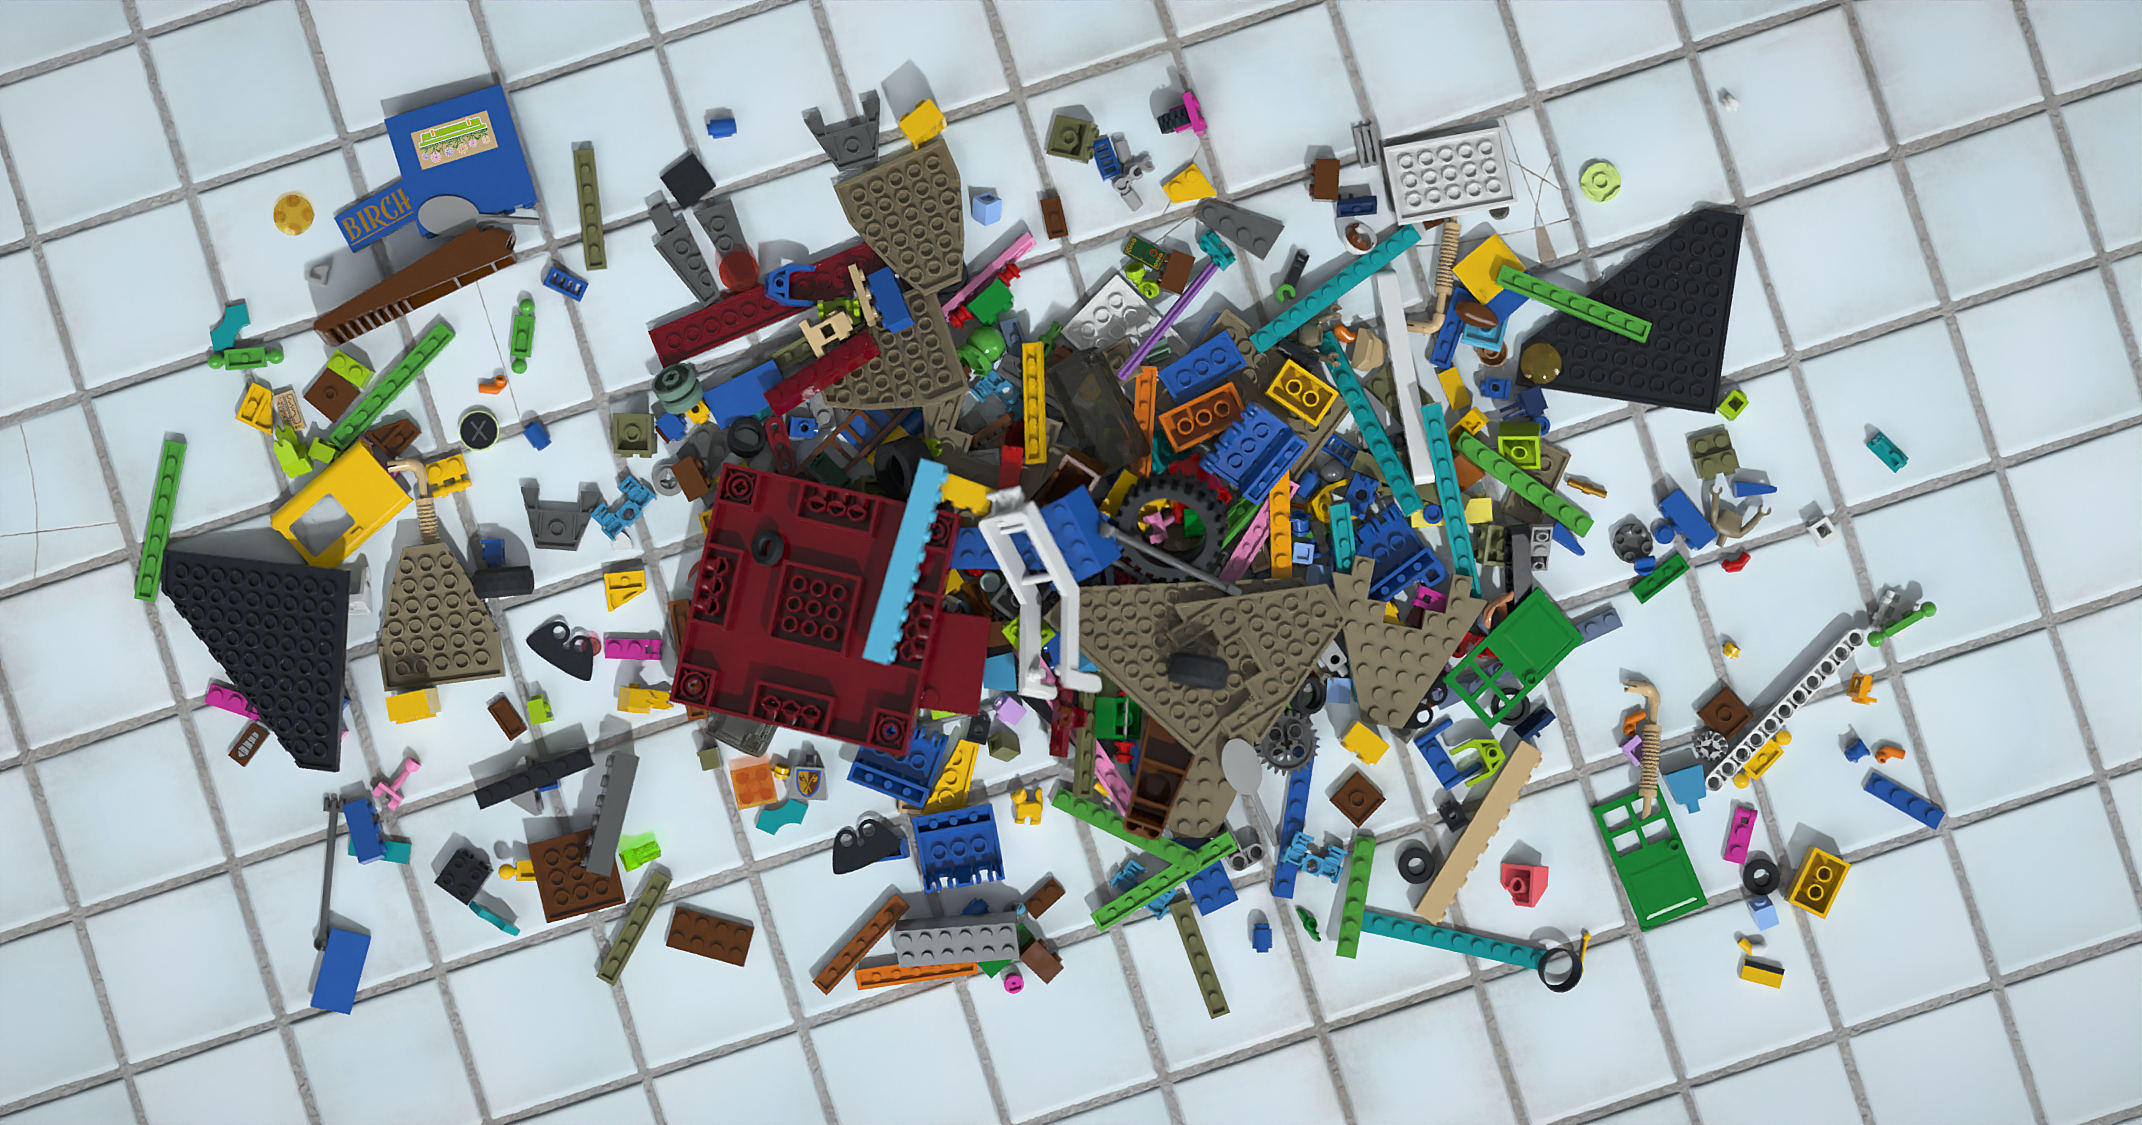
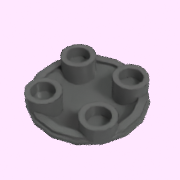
(1632, 542)

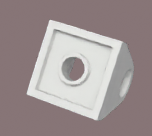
(362, 603)

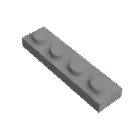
(822, 414)

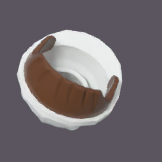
(1359, 239)

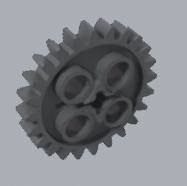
(1305, 740)

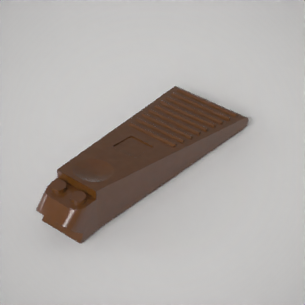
(424, 281)
(1156, 782)

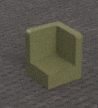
(1004, 746)
(710, 758)

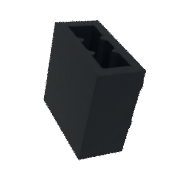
(464, 876)

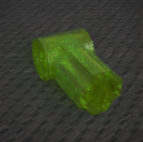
(638, 856)

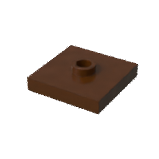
(331, 395)
(1725, 713)
(1357, 799)

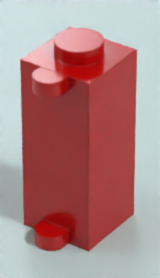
(1010, 467)

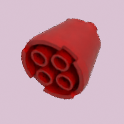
(1191, 466)

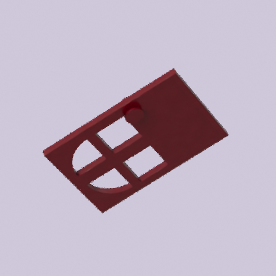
(957, 664)

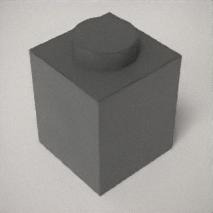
(662, 218)

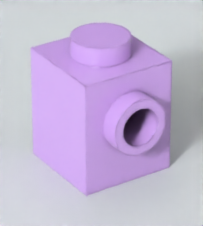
(1008, 709)

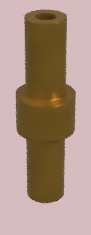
(1587, 488)

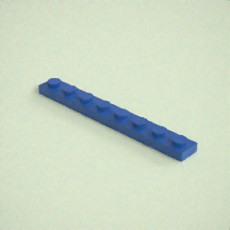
(1293, 821)

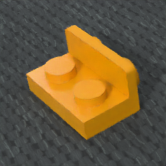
(1859, 687)

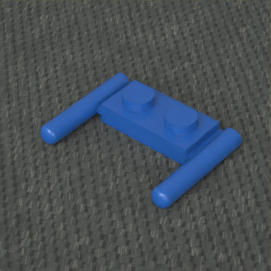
(1438, 759)

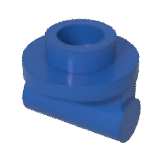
(1644, 565)

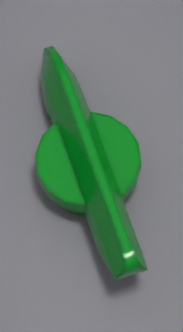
(1309, 924)

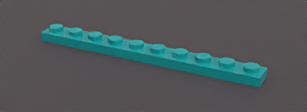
(1334, 288)
(1371, 427)
(1450, 494)
(1342, 543)
(1451, 940)

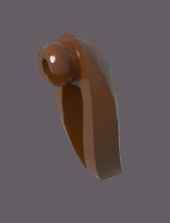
(1476, 314)

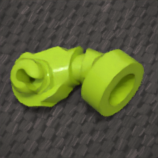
(1148, 287)

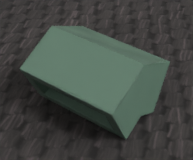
(1159, 353)

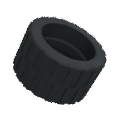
(898, 464)

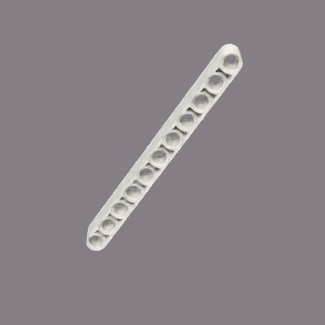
(1404, 377)
(1791, 705)

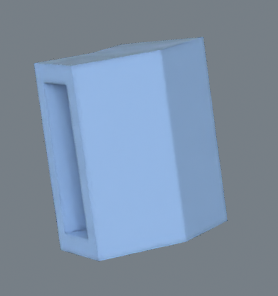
(1317, 575)
(1338, 691)

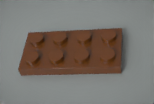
(710, 936)

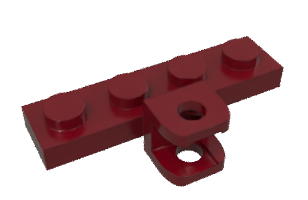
(1063, 718)

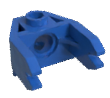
(781, 293)
(1359, 506)

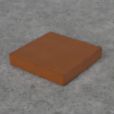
(1466, 471)

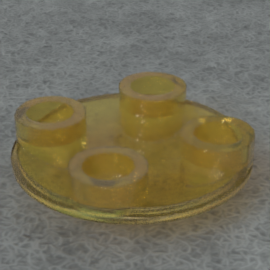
(293, 215)
(1541, 363)

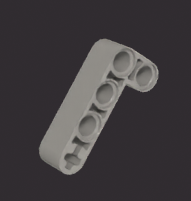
(1244, 852)

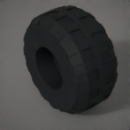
(503, 582)
(1198, 671)

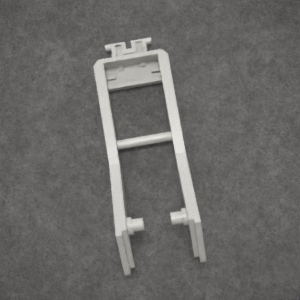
(1013, 515)

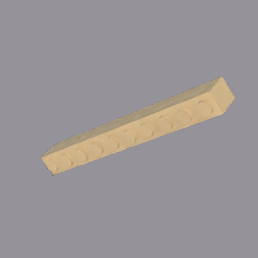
(1477, 832)

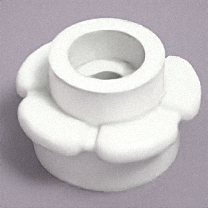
(1730, 103)

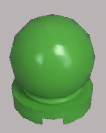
(982, 348)

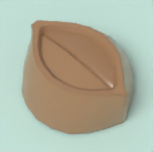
(1493, 358)

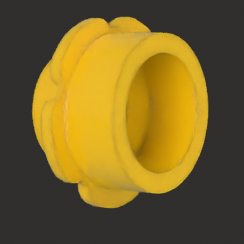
(1731, 650)
(781, 771)

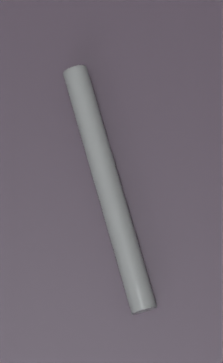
(931, 723)

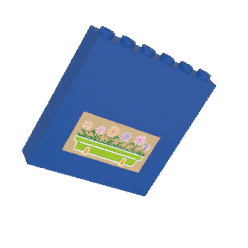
(463, 151)

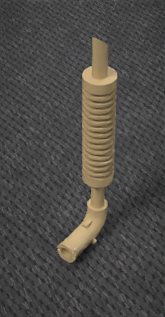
(1444, 278)
(424, 504)
(1650, 743)

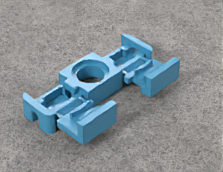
(993, 381)
(639, 498)
(1326, 867)
(1128, 879)

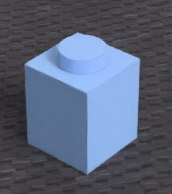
(1763, 912)

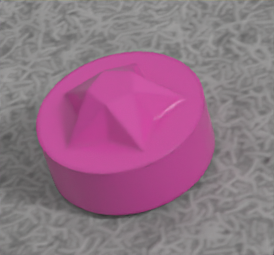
(1013, 982)

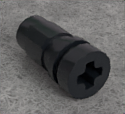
(1298, 355)

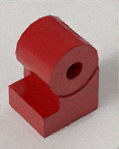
(1462, 647)

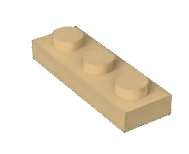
(863, 295)

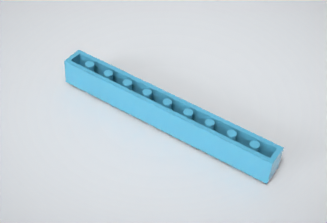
(905, 562)

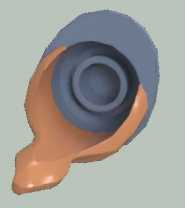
(1494, 612)

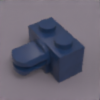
(1530, 403)

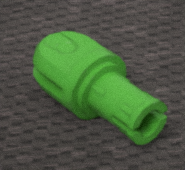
(1050, 337)

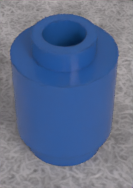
(722, 127)
(537, 435)
(1307, 484)
(976, 907)
(1262, 937)

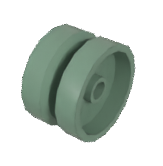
(677, 388)

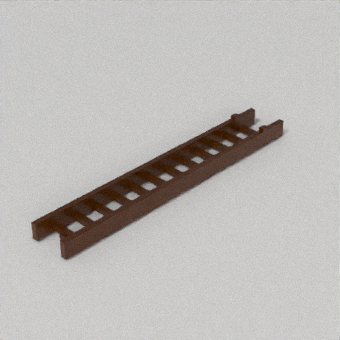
(866, 446)

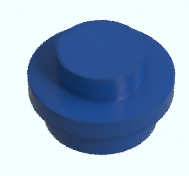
(1664, 534)

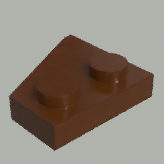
(394, 437)

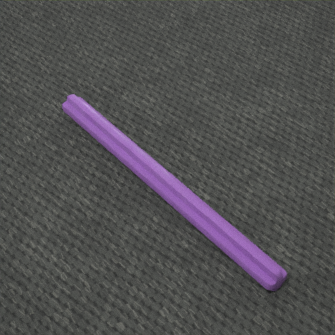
(1166, 321)

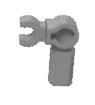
(1125, 157)
(1121, 184)

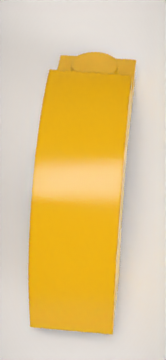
(1470, 423)

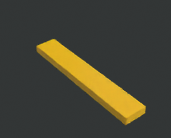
(1034, 402)

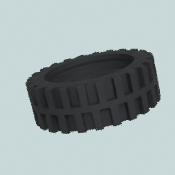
(1184, 490)

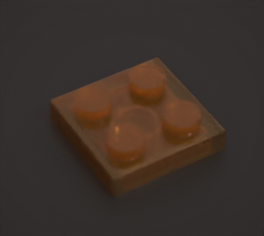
(754, 786)

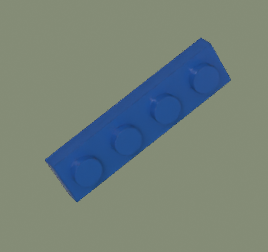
(1450, 331)
(1904, 801)

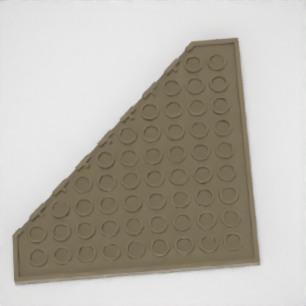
(1127, 640)

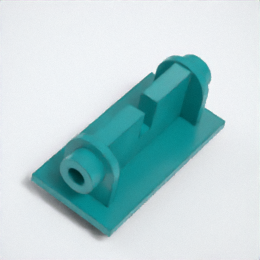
(1221, 257)
(1887, 452)

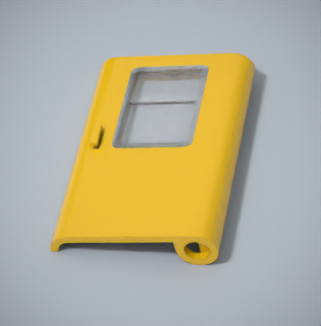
(333, 507)

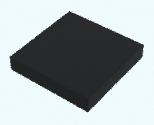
(688, 182)

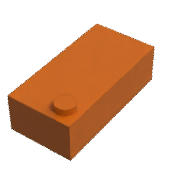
(1201, 418)

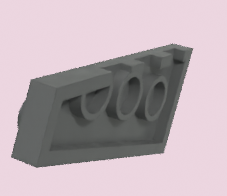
(723, 228)
(1012, 370)

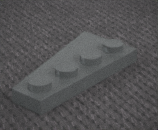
(1245, 230)
(686, 260)

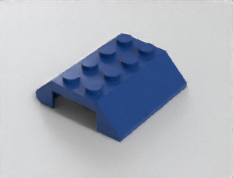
(1255, 452)
(1075, 530)
(1397, 553)
(908, 776)
(958, 846)

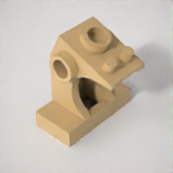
(841, 324)

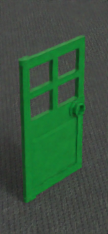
(1528, 645)
(1659, 874)

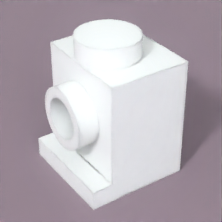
(1829, 532)

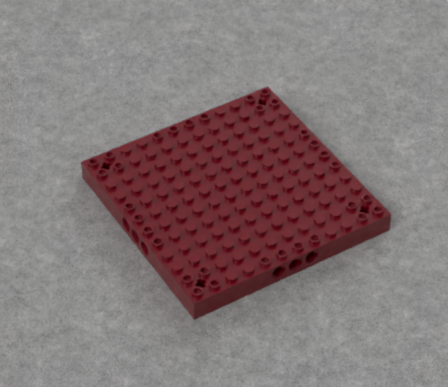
(793, 634)

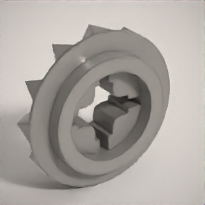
(664, 488)
(1719, 743)

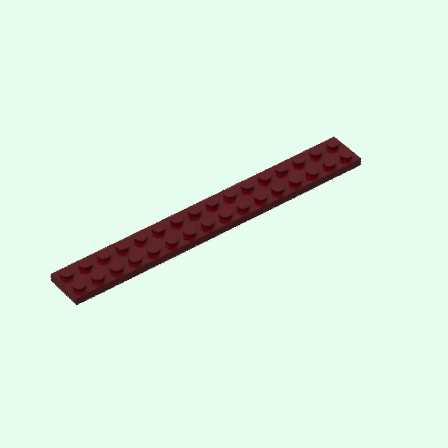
(754, 311)

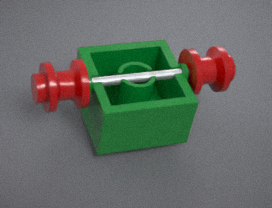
(990, 302)
(1118, 720)

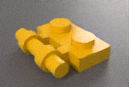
(447, 469)

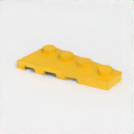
(954, 782)

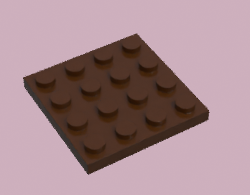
(563, 884)

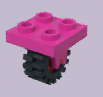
(1183, 117)

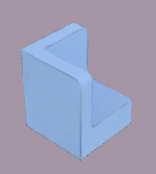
(986, 208)
(1302, 554)

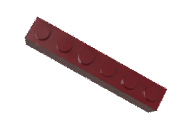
(822, 373)

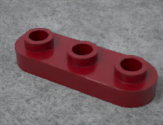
(786, 453)

